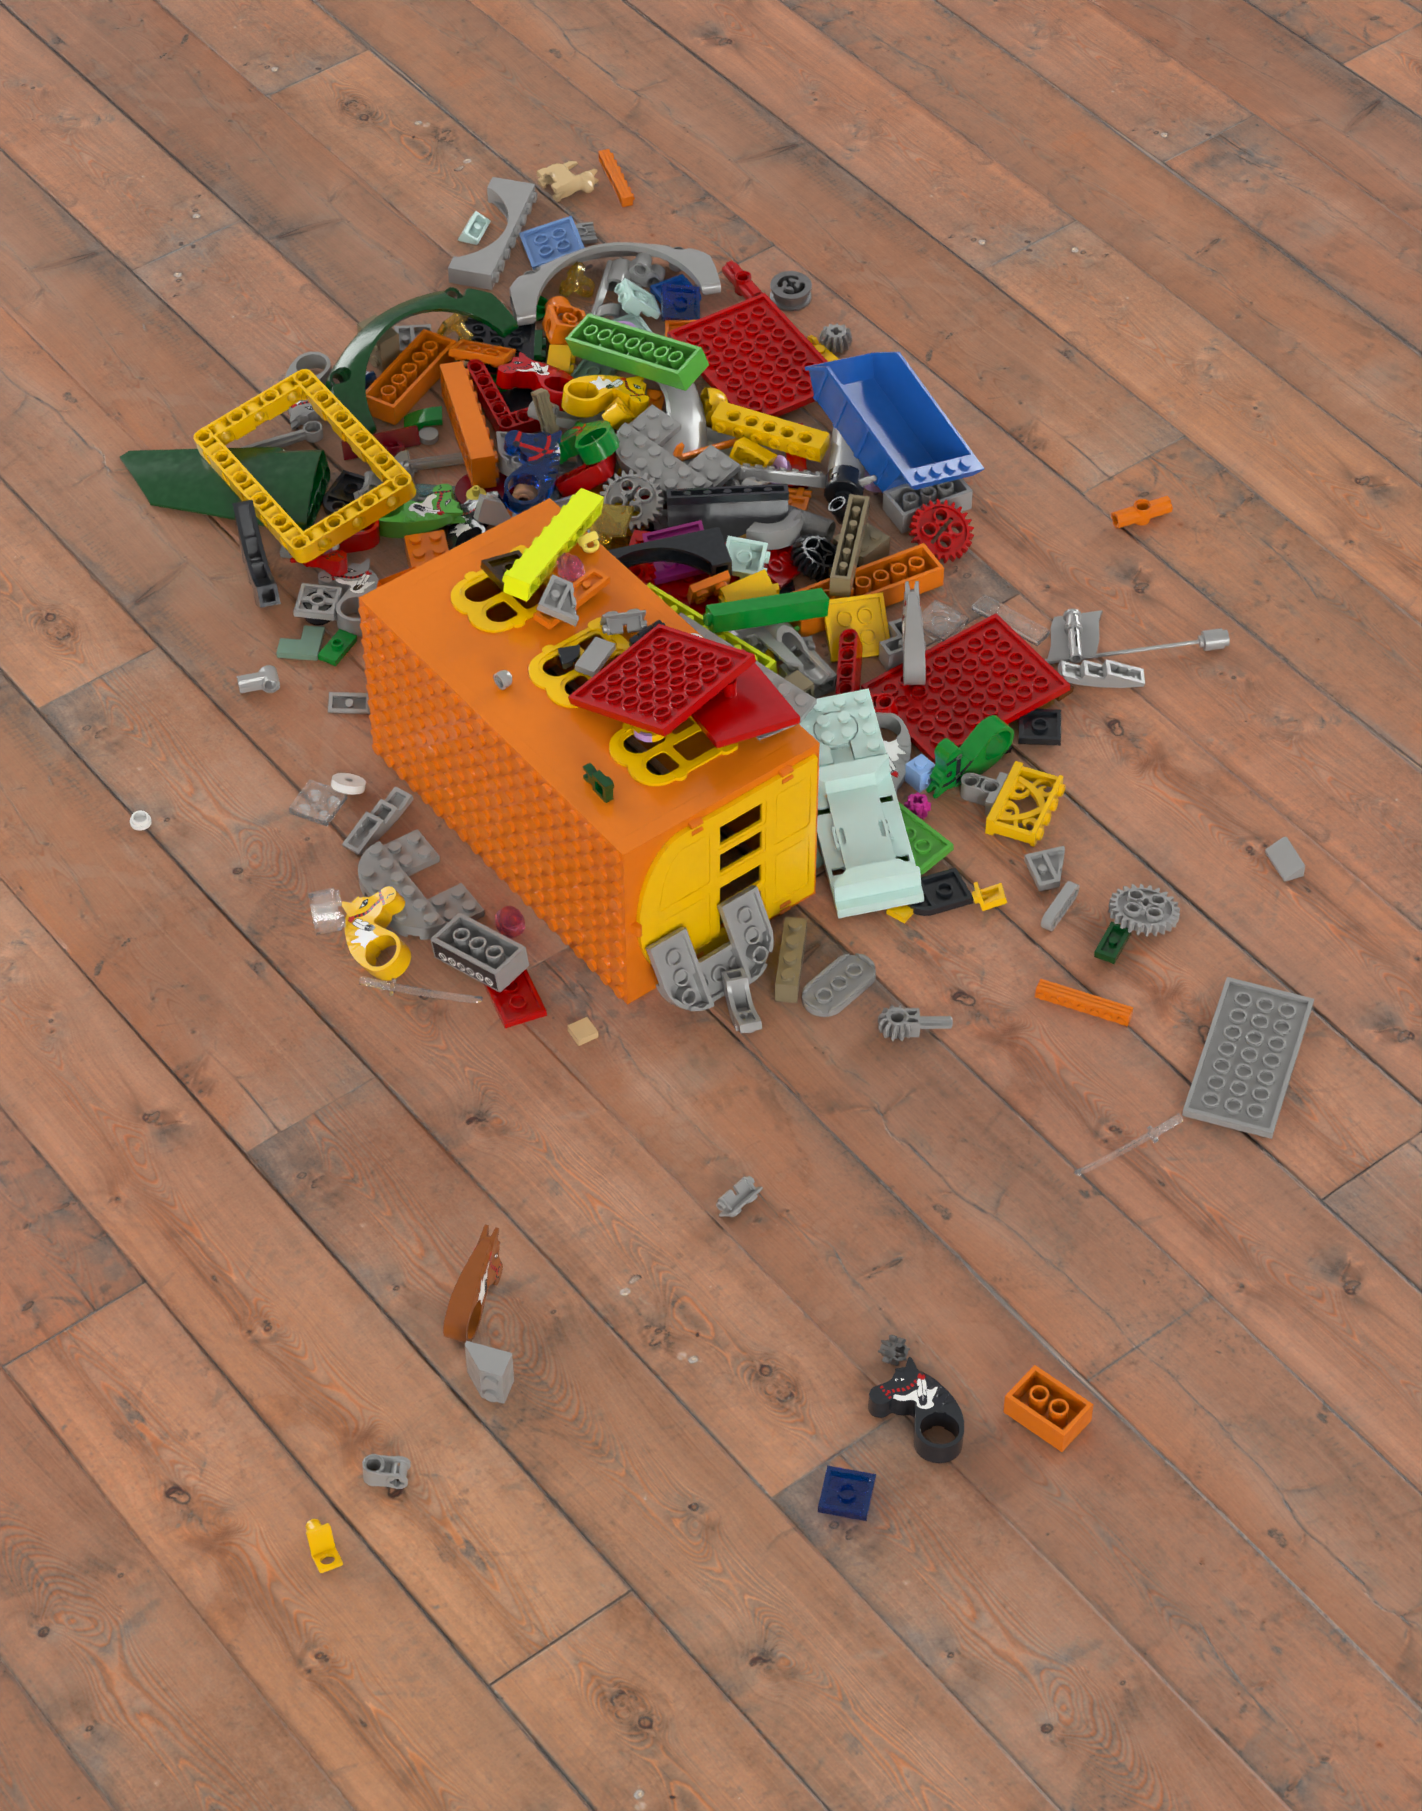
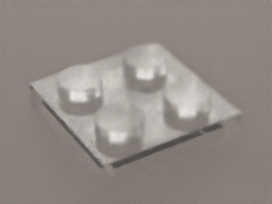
(942, 621)
(317, 803)

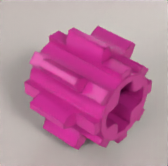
(918, 805)

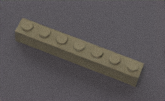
(544, 411)

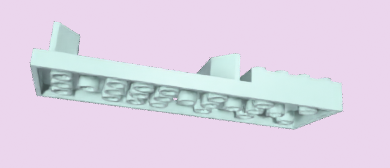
(860, 830)

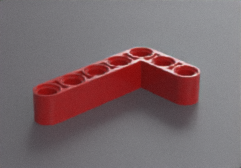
(494, 404)
(586, 476)
(850, 672)

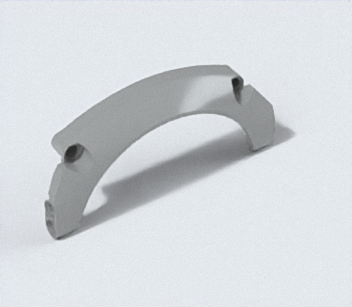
(528, 287)

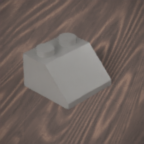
(490, 1371)

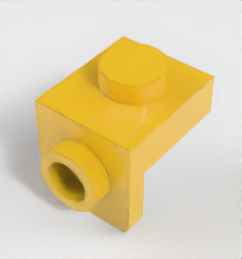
(990, 896)

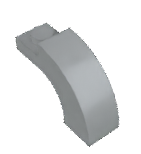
(777, 534)
(739, 1001)

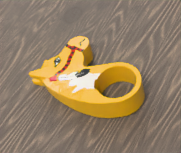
(593, 393)
(368, 935)

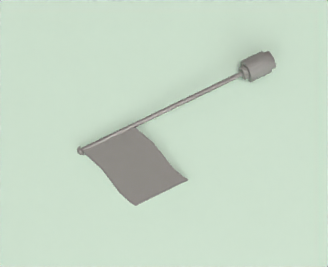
(1059, 649)

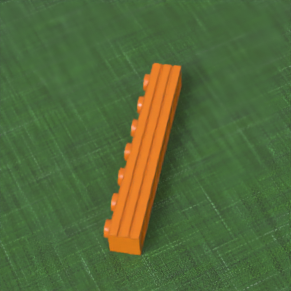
(616, 178)
(1084, 1002)

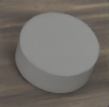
(428, 435)

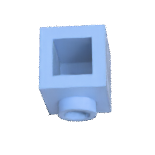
(918, 772)

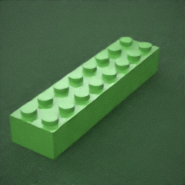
(637, 351)

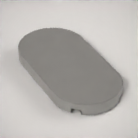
(838, 985)

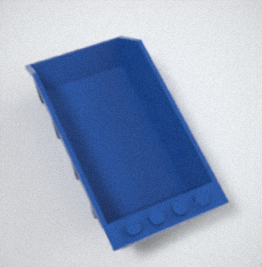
(891, 421)

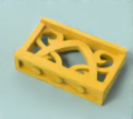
(1018, 779)

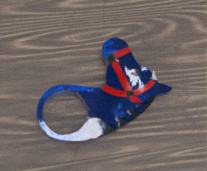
(540, 466)

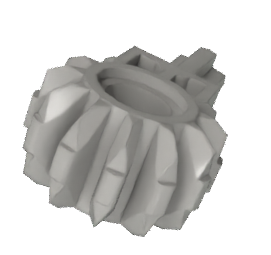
(907, 1022)

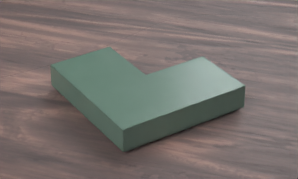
(302, 649)

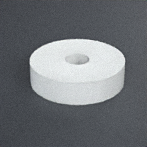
(348, 783)

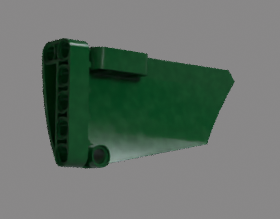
(188, 483)

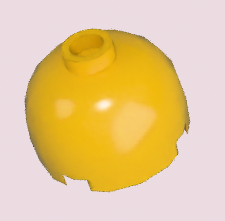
(710, 400)

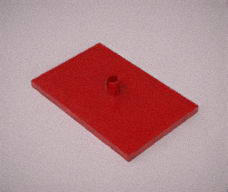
(745, 710)

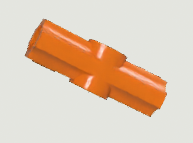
(1141, 512)

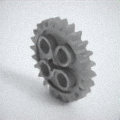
(647, 508)
(1144, 910)

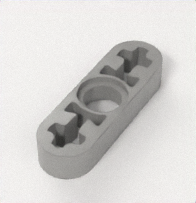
(1060, 906)

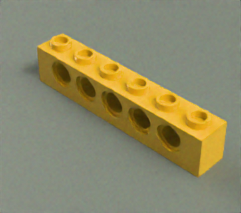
(770, 431)

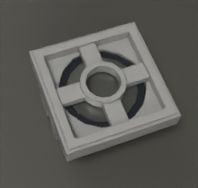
(316, 603)

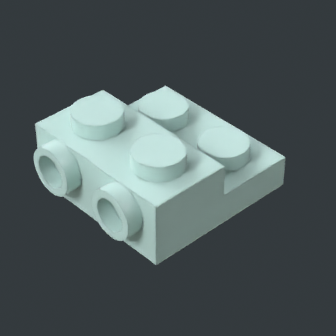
(636, 299)
(747, 556)

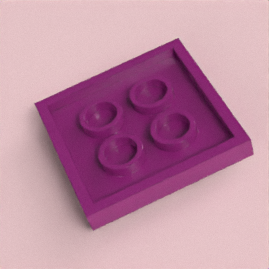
(672, 571)

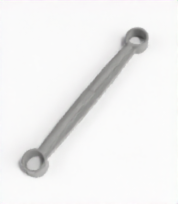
(293, 437)

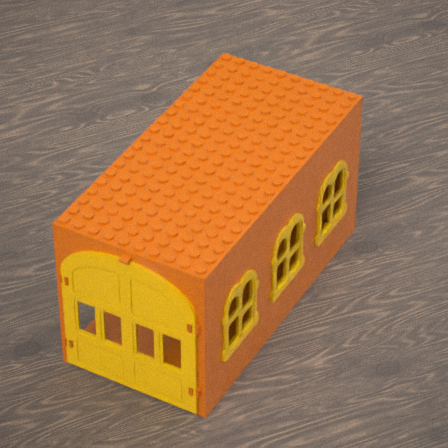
(513, 760)

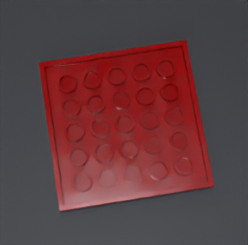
(662, 679)

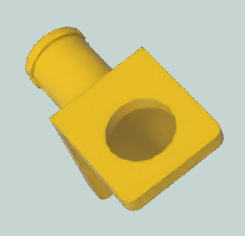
(322, 1545)

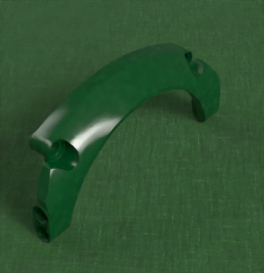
(352, 364)

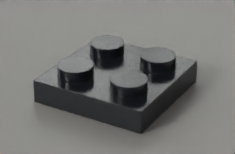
(1040, 727)

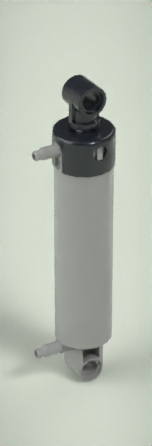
(843, 477)

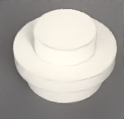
(140, 820)

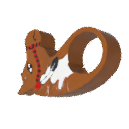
(471, 1289)

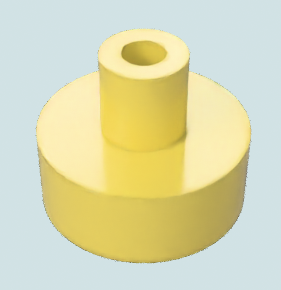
(473, 493)

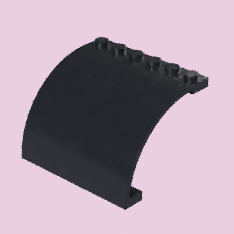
(729, 508)

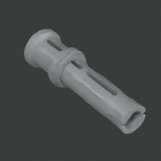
(1073, 629)

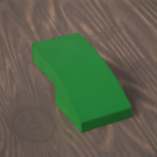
(424, 417)

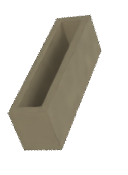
(791, 960)

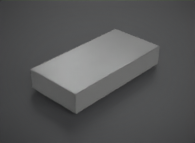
(595, 657)

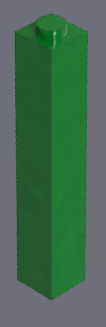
(766, 610)

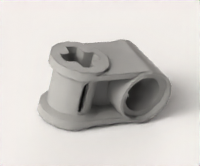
(386, 1471)

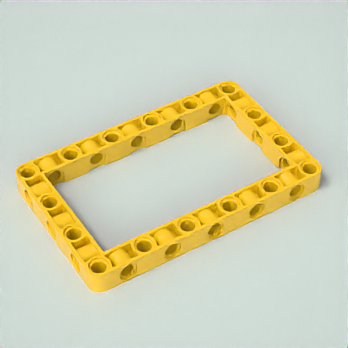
(342, 524)

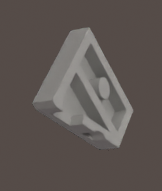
(559, 600)

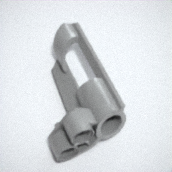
(637, 271)
(782, 640)

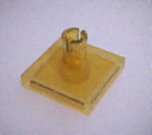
(455, 323)

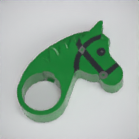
(976, 754)

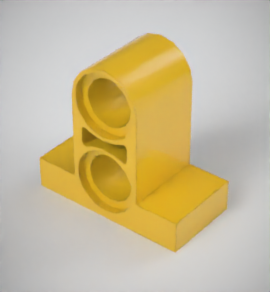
(618, 413)

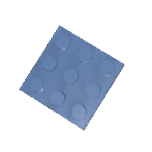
(551, 241)

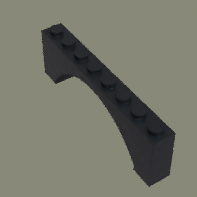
(698, 549)

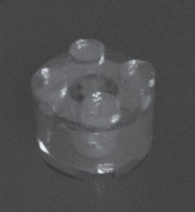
(325, 911)

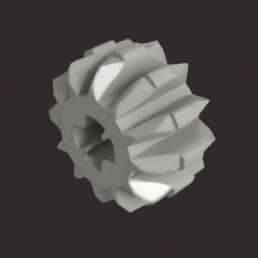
(836, 338)

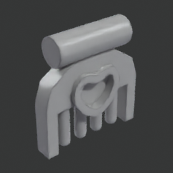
(585, 232)

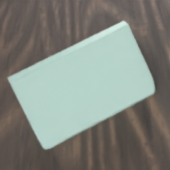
(474, 229)

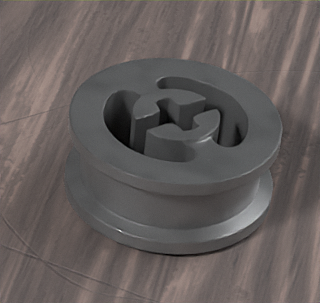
(791, 291)

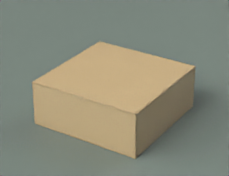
(583, 1031)

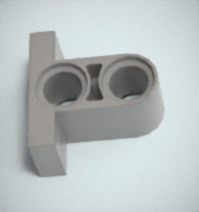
(982, 789)

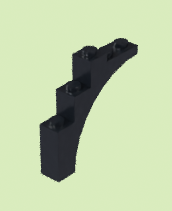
(254, 556)

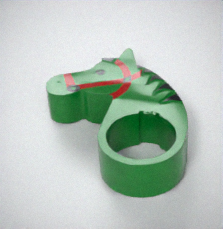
(590, 440)

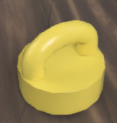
(588, 538)

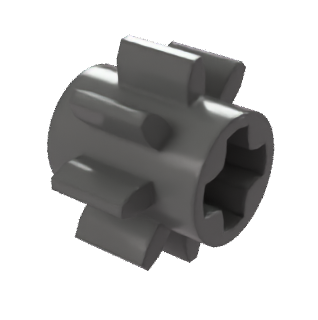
(893, 1350)

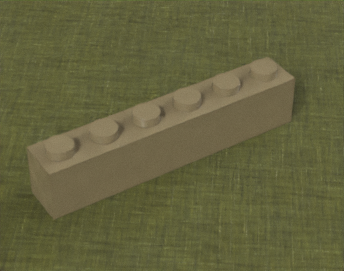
(849, 546)

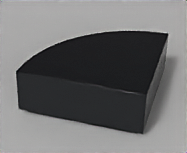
(568, 655)

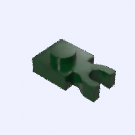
(601, 785)

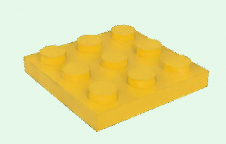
(861, 613)

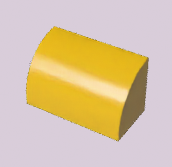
(752, 453)

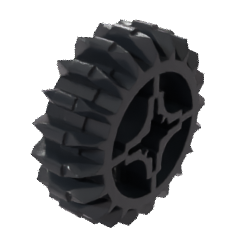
(813, 556)

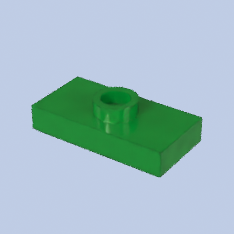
(337, 647)

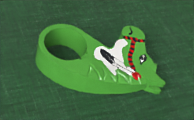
(423, 516)

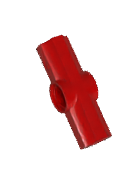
(741, 280)

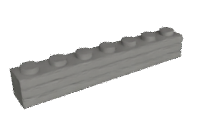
(782, 475)

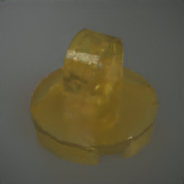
(575, 280)

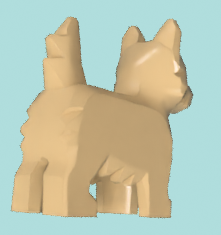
(564, 181)

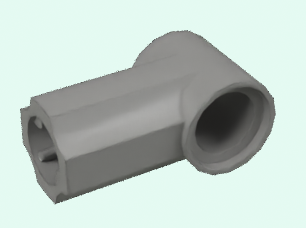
(265, 679)

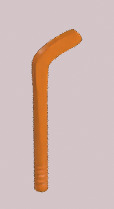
(693, 454)

